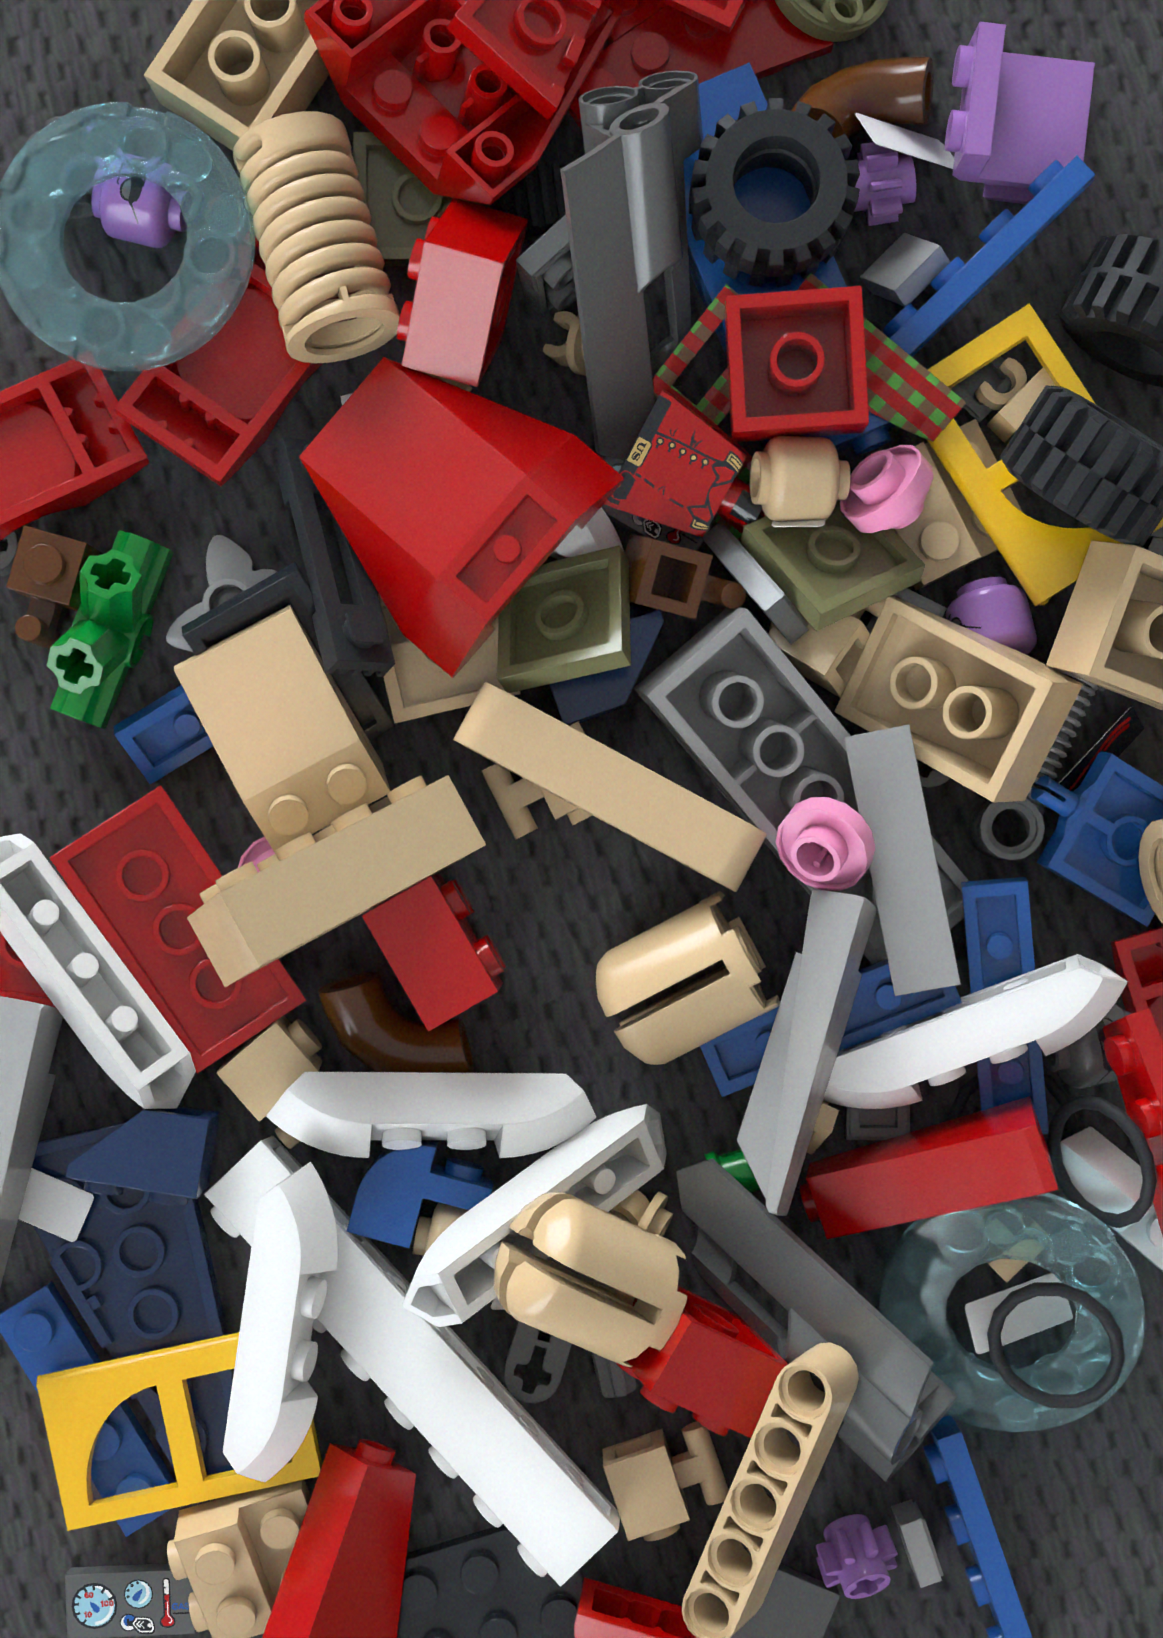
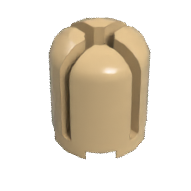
(670, 955)
(583, 1310)

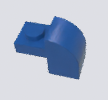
(400, 1180)

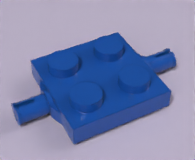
(1102, 833)

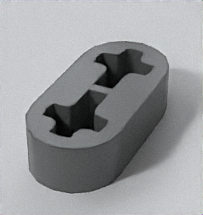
(520, 1352)

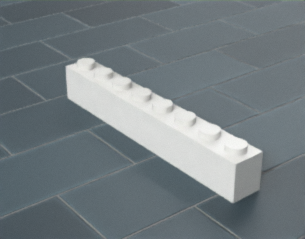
(438, 1387)

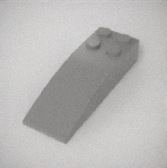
(765, 738)

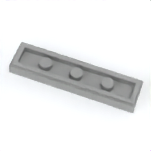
(903, 860)

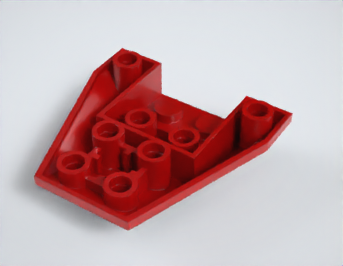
(435, 97)
(450, 501)

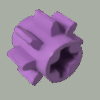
(884, 183)
(856, 1556)

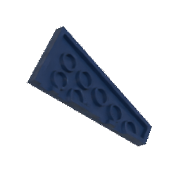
(143, 1285)

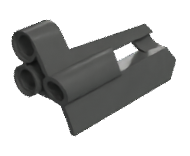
(623, 233)
(896, 1390)

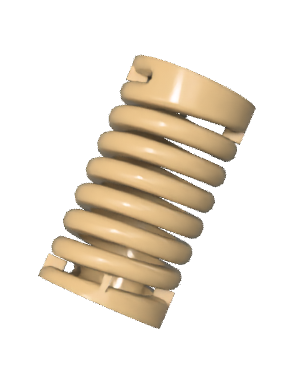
(316, 226)

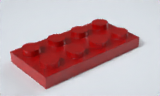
(139, 885)

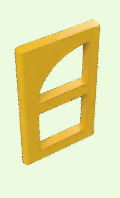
(1038, 554)
(82, 1398)

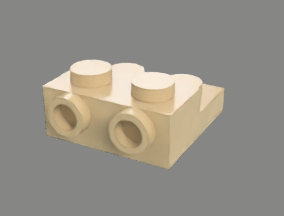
(947, 529)
(422, 688)
(237, 1556)

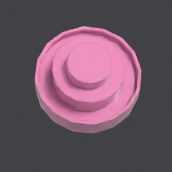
(888, 489)
(825, 844)

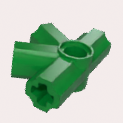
(108, 627)

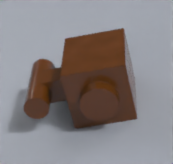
(48, 573)
(676, 578)

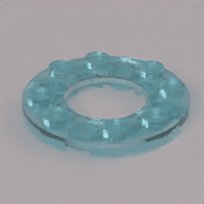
(58, 170)
(1030, 1229)

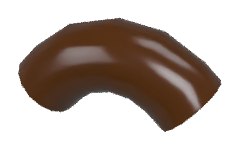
(882, 89)
(387, 1039)

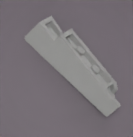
(804, 1043)
(26, 1053)

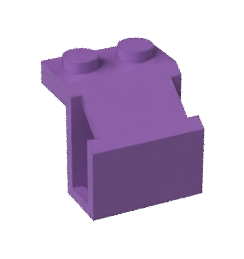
(1015, 114)

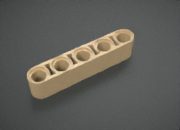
(610, 786)
(788, 1473)

